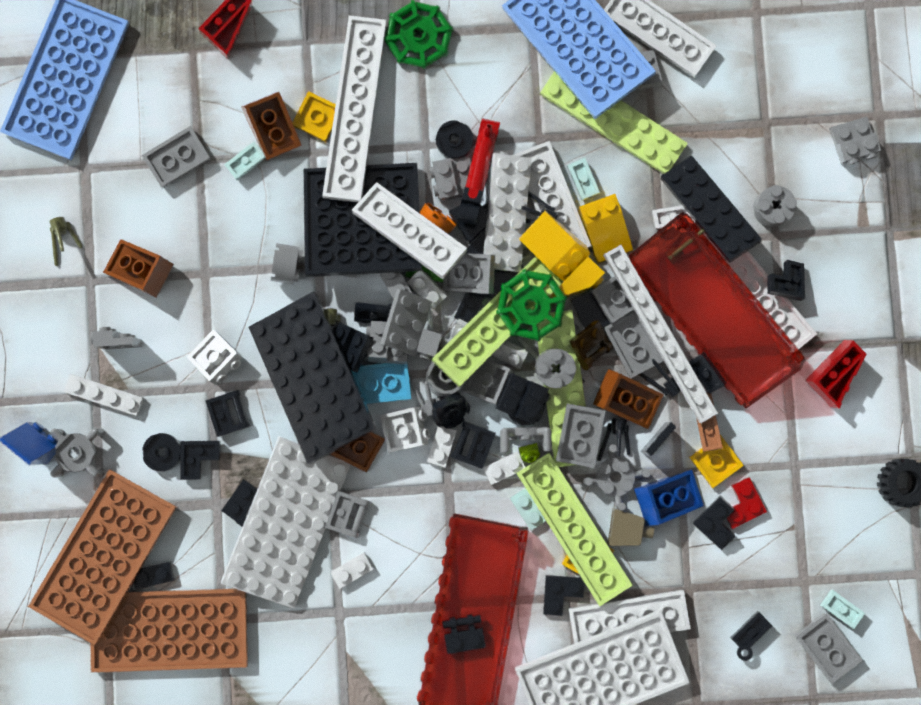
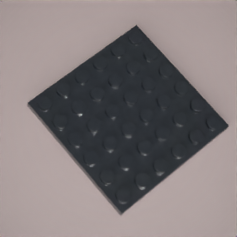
(343, 243)

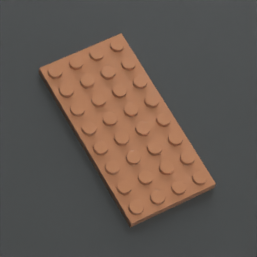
(102, 557)
(175, 632)

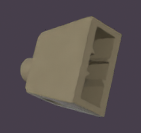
(627, 529)

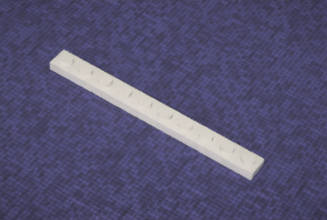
(660, 334)

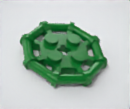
(428, 38)
(542, 305)

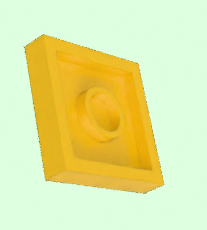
(315, 116)
(716, 464)

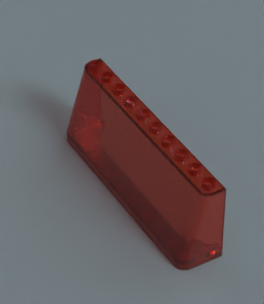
(716, 310)
(477, 579)

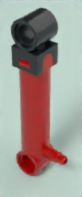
(478, 172)

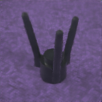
(551, 210)
(670, 385)
(619, 428)

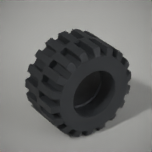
(888, 482)

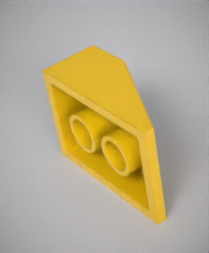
(605, 226)
(555, 246)
(585, 276)

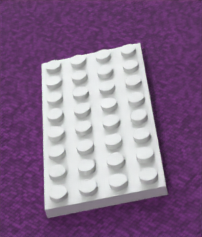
(284, 524)
(608, 668)

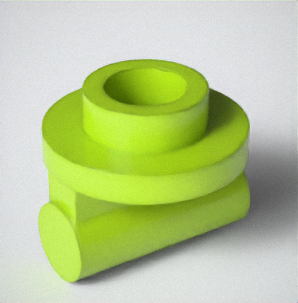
(529, 453)

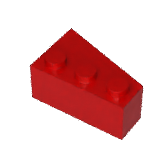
(226, 24)
(836, 373)

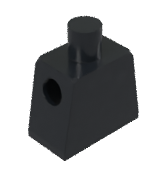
(471, 231)

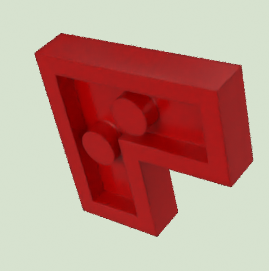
(749, 503)

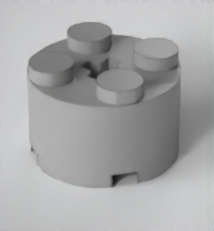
(784, 202)
(285, 263)
(566, 368)
(438, 385)

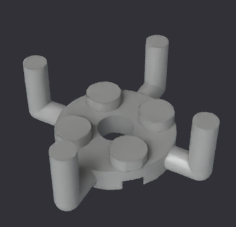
(525, 434)
(85, 458)
(627, 479)

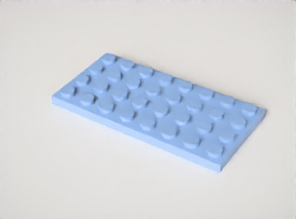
(582, 49)
(64, 77)

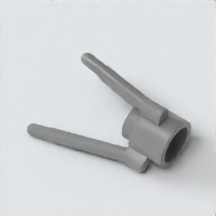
(428, 406)

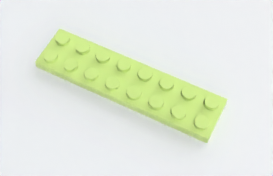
(622, 126)
(483, 333)
(571, 393)
(574, 529)

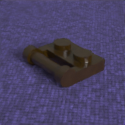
(587, 340)

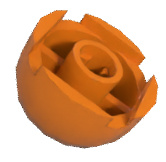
(436, 217)

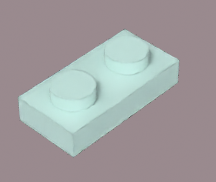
(245, 160)
(583, 179)
(527, 509)
(842, 609)

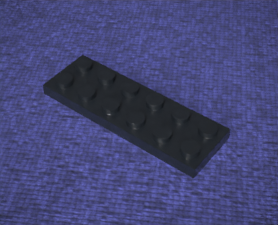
(711, 209)

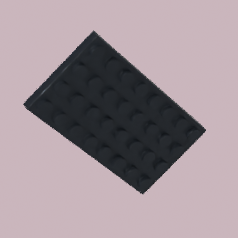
(312, 378)

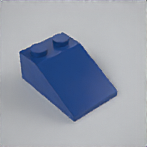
(31, 443)
(668, 498)

